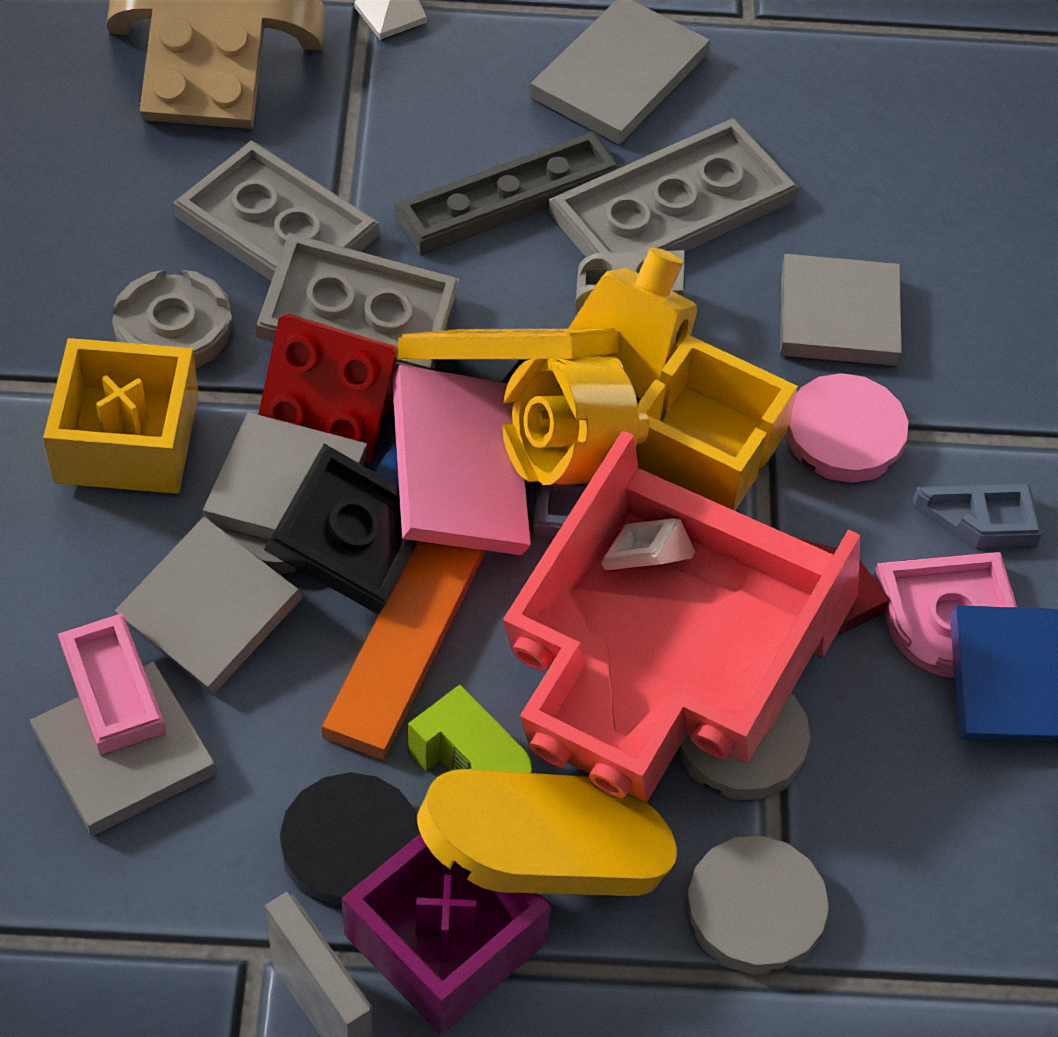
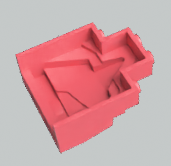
(672, 644)

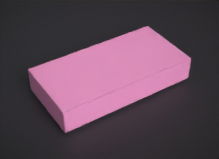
(111, 684)

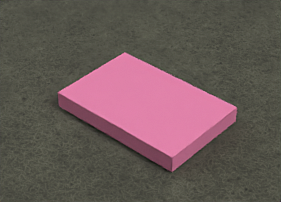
(455, 462)

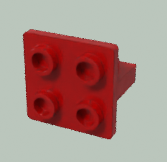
(329, 380)

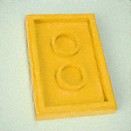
(509, 343)

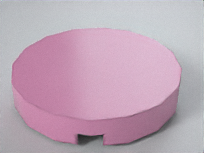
(847, 427)

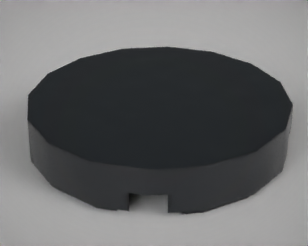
(343, 833)

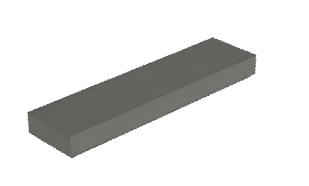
(501, 193)

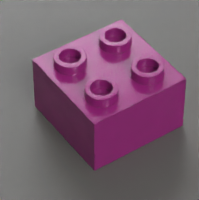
(440, 933)

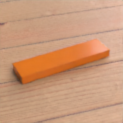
(401, 648)

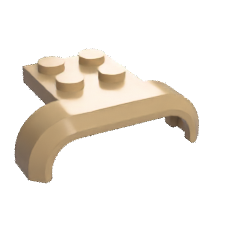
(209, 53)

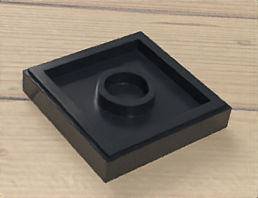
(345, 530)

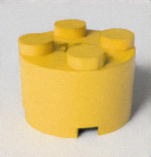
(569, 417)

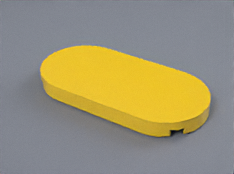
(545, 834)

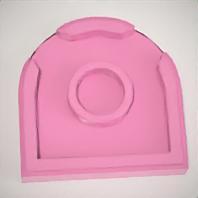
(926, 592)

